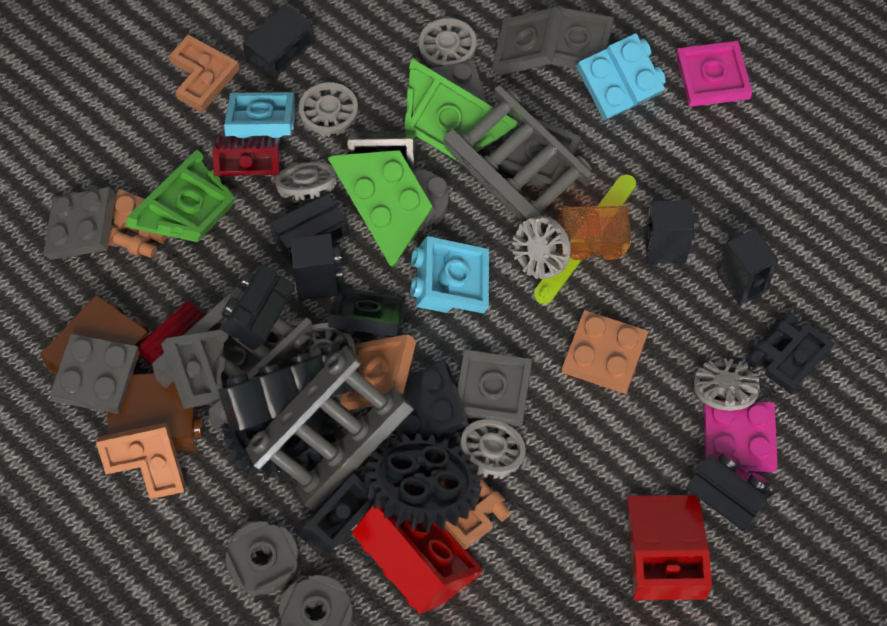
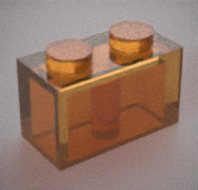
(596, 231)

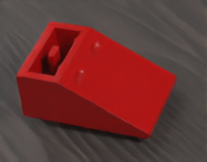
(668, 548)

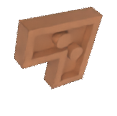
(208, 72)
(150, 450)

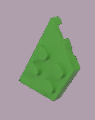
(439, 106)
(385, 197)
(184, 203)

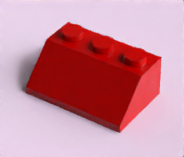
(421, 563)

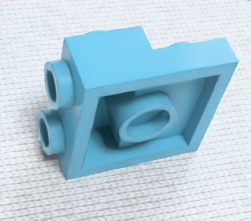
(621, 76)
(260, 114)
(450, 276)

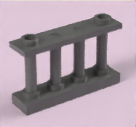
(486, 168)
(295, 341)
(351, 451)

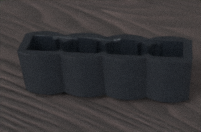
(268, 394)

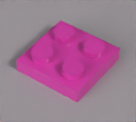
(713, 73)
(743, 433)

